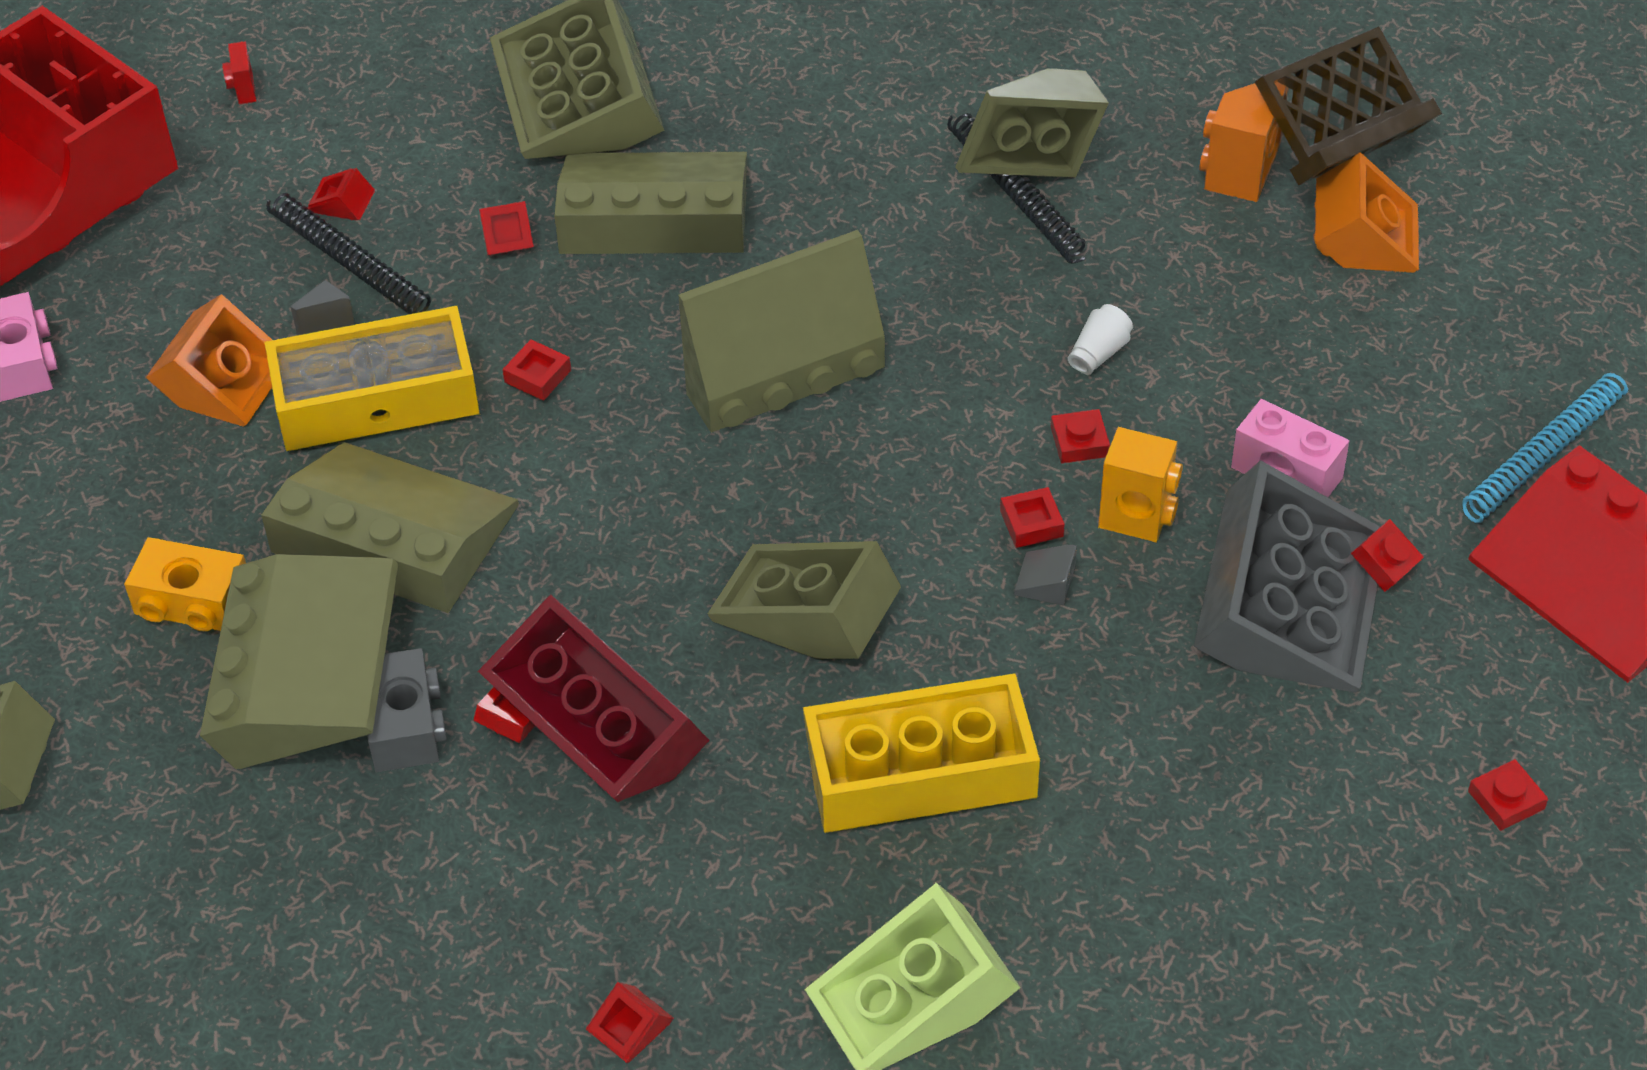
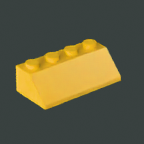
(921, 752)

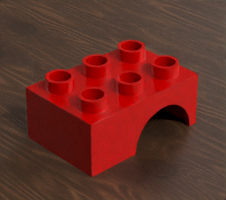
(73, 138)

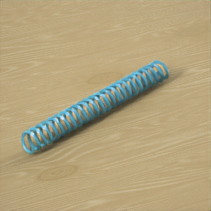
(1547, 430)

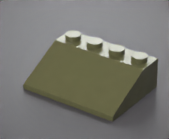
(576, 81)
(651, 203)
(781, 332)
(387, 508)
(298, 655)

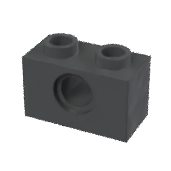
(404, 720)

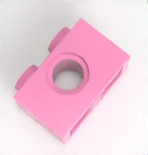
(23, 355)
(1290, 446)

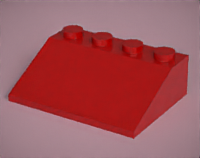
(1579, 558)

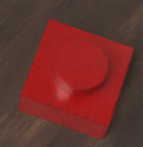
(239, 73)
(506, 228)
(537, 369)
(1080, 436)
(1032, 517)
(1387, 555)
(502, 716)
(1507, 794)

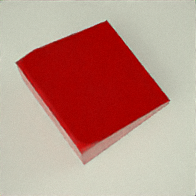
(342, 195)
(628, 1021)

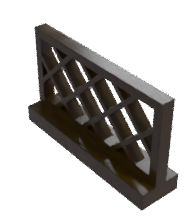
(1371, 131)

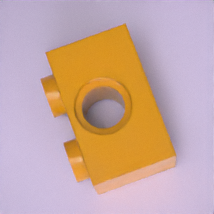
(1139, 485)
(181, 583)

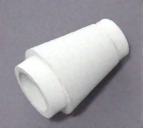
(1101, 337)

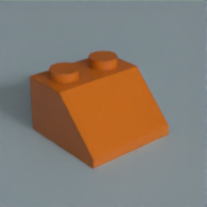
(1241, 143)
(1365, 219)
(216, 364)

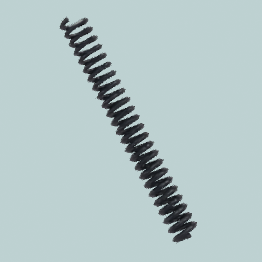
(1025, 207)
(344, 262)

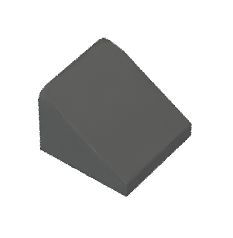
(322, 310)
(1047, 574)

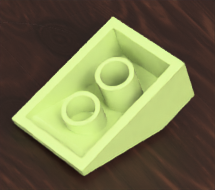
(912, 983)

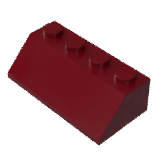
(592, 703)

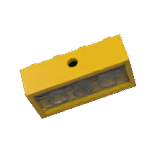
(371, 378)

